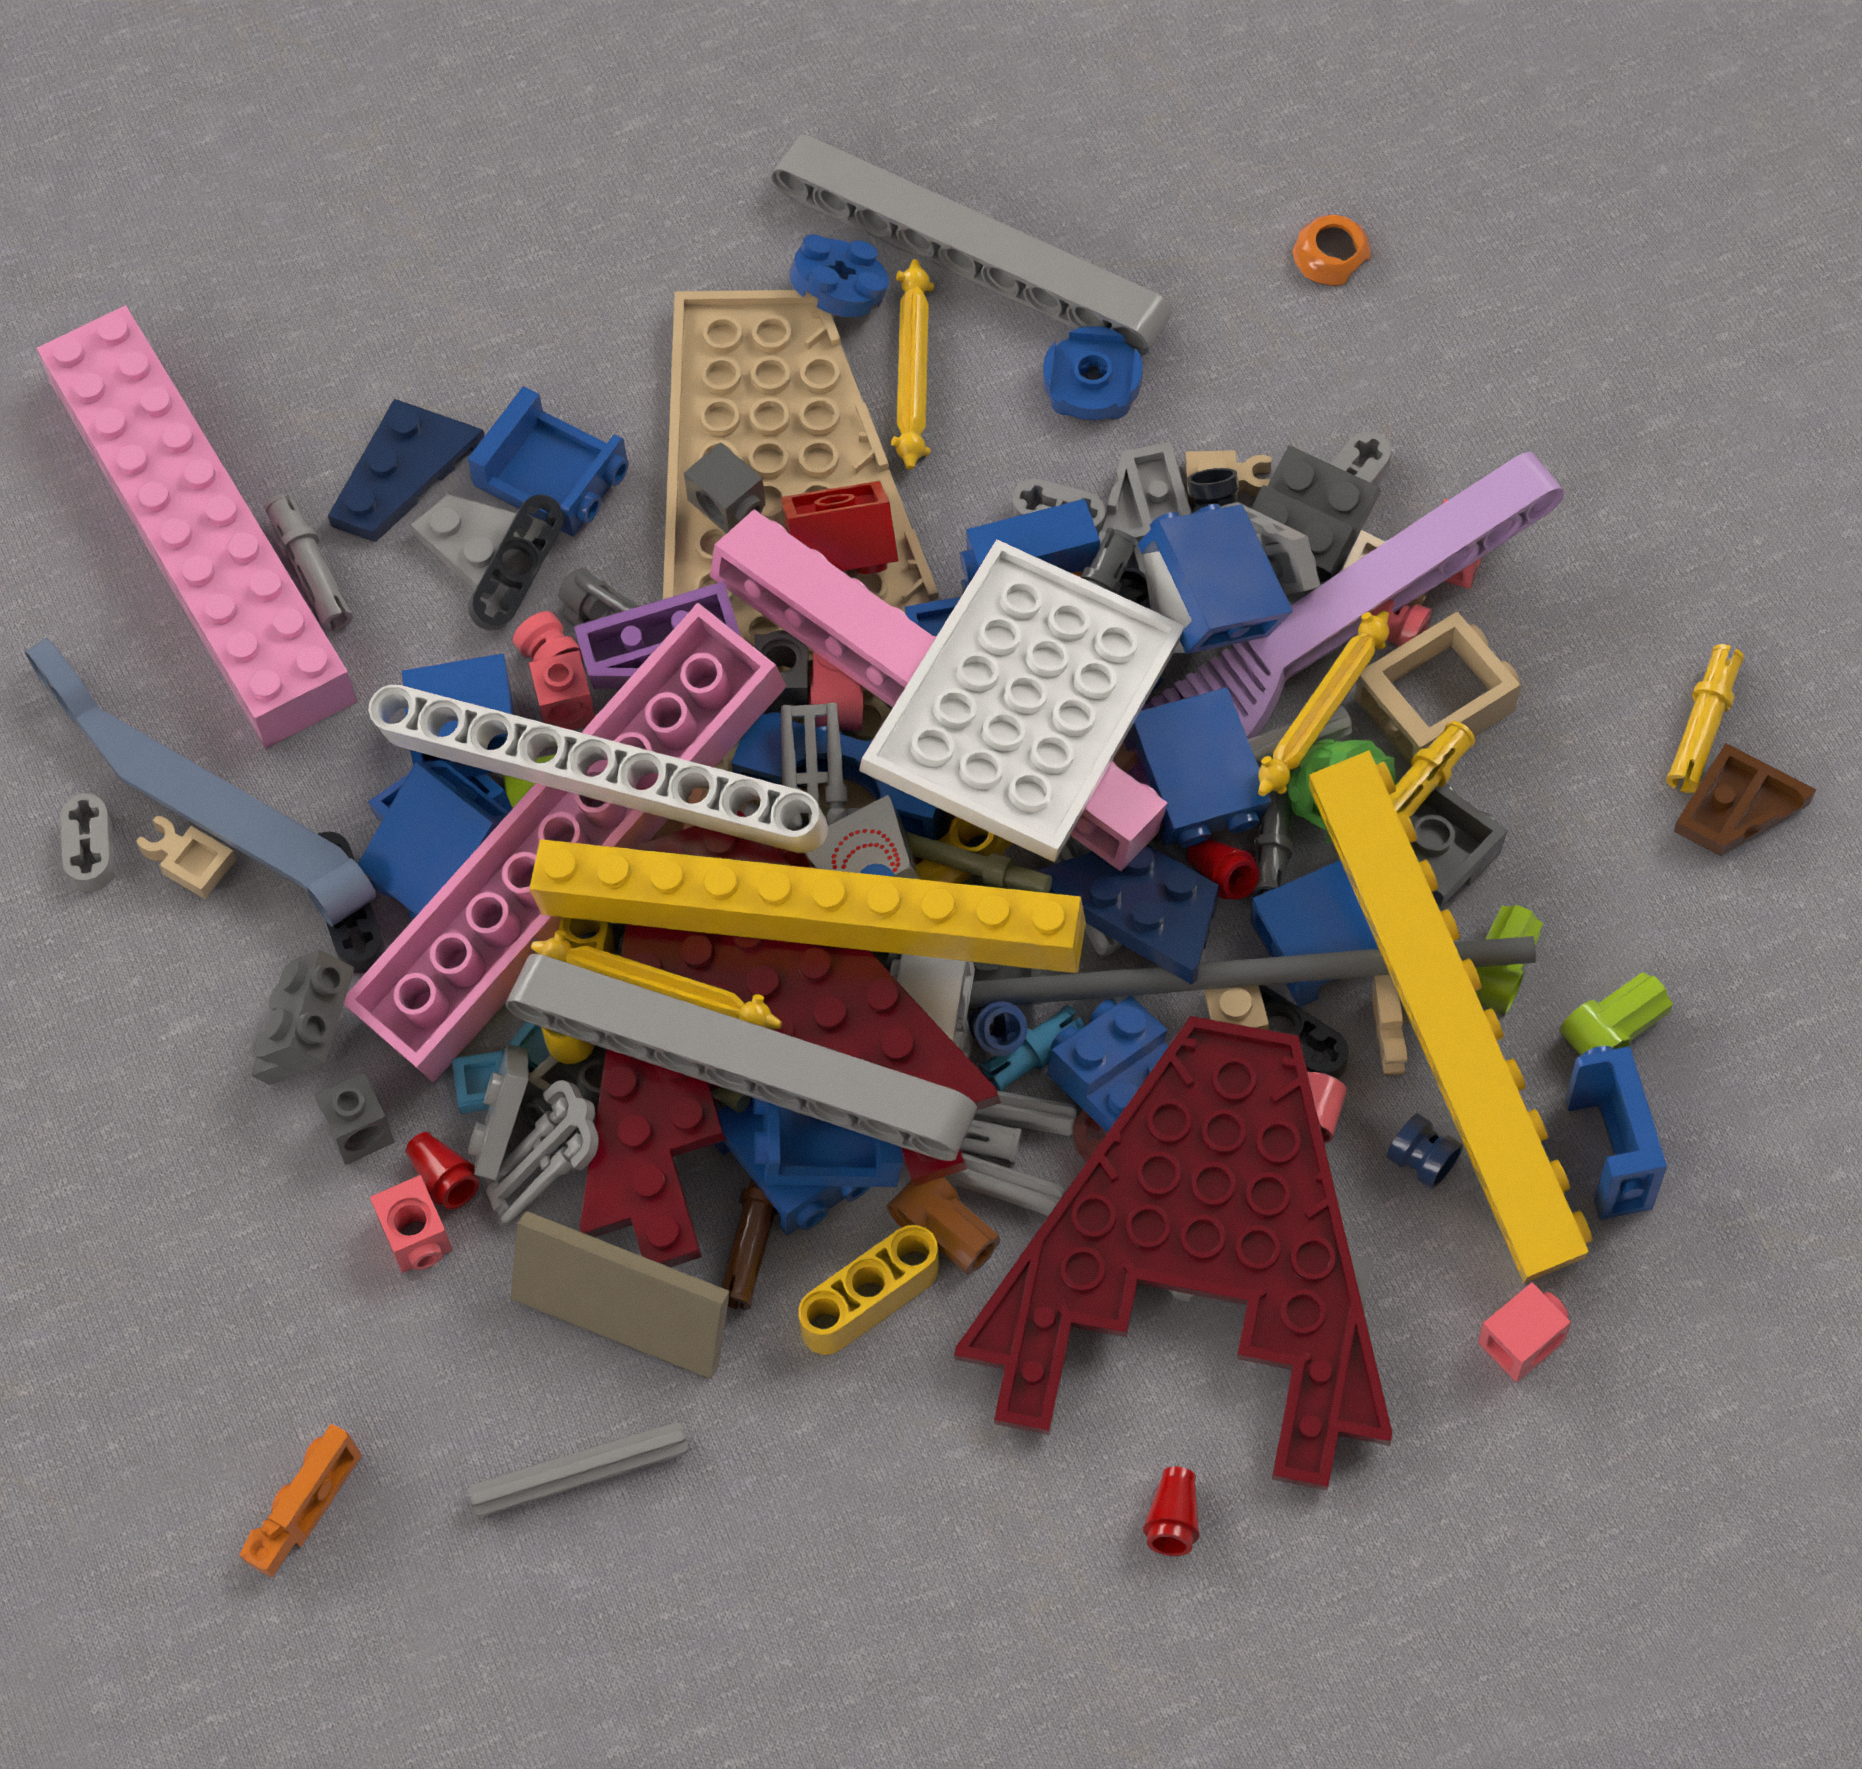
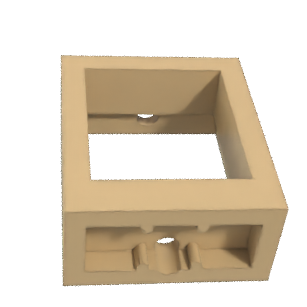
(1396, 716)

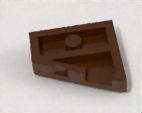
(1740, 801)

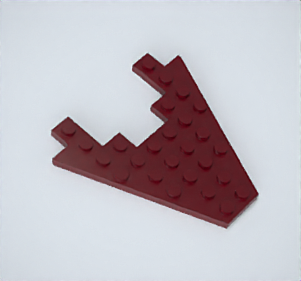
(818, 993)
(1214, 1194)

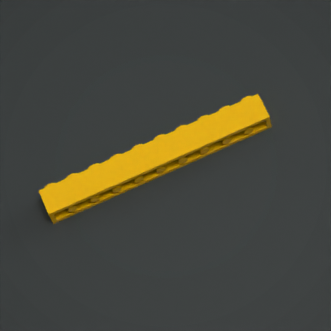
(809, 905)
(1448, 1018)

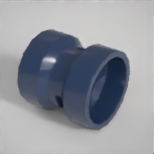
(1424, 1151)

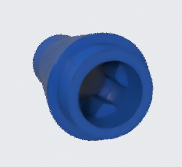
(1008, 1031)

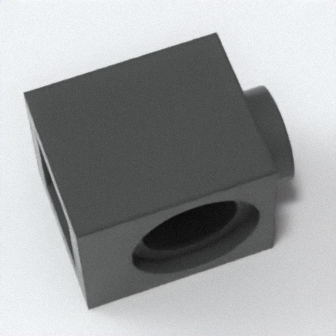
(724, 487)
(786, 651)
(354, 1118)

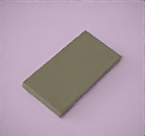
(619, 1294)

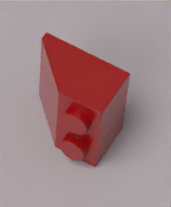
(845, 525)

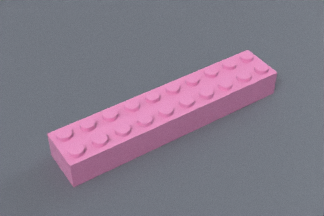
(197, 527)
(477, 932)

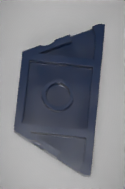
(1148, 906)

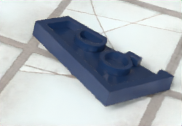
(397, 466)

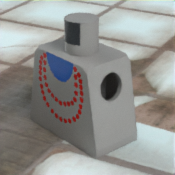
(867, 843)

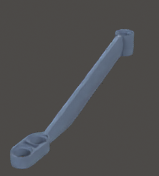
(206, 800)

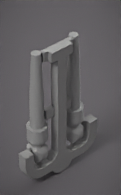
(836, 792)
(537, 1147)

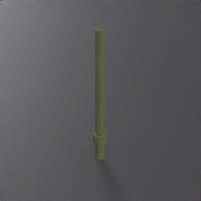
(995, 869)

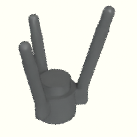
(589, 597)

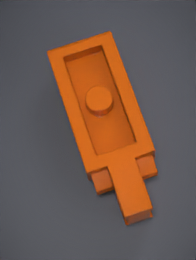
(302, 1502)

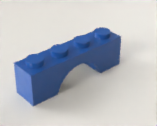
(760, 758)

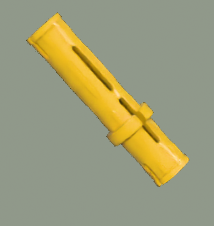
(1711, 699)
(1432, 767)

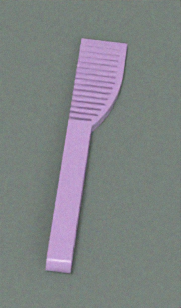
(1396, 570)

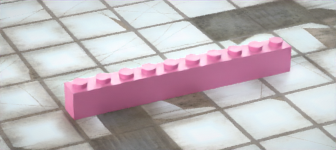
(882, 652)

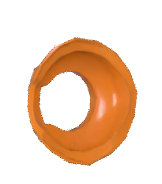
(1322, 267)

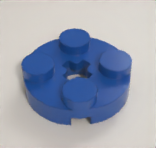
(823, 263)
(1088, 398)

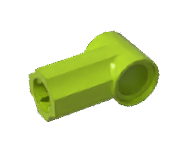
(1502, 983)
(1618, 1016)

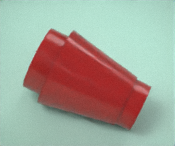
(1226, 866)
(445, 1173)
(1173, 1514)

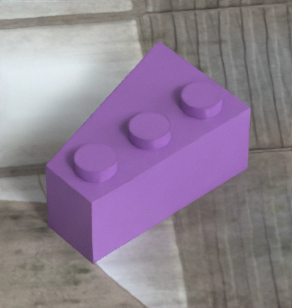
(623, 641)

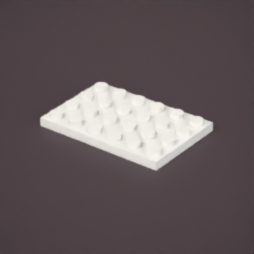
(1023, 700)

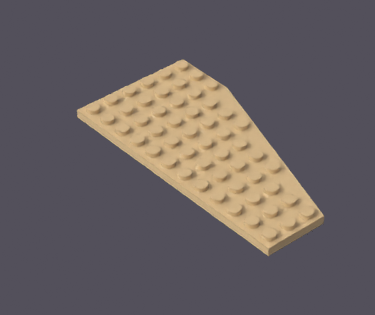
(780, 395)

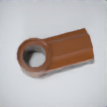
(956, 1229)

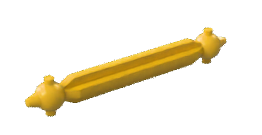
(912, 364)
(1323, 703)
(658, 981)

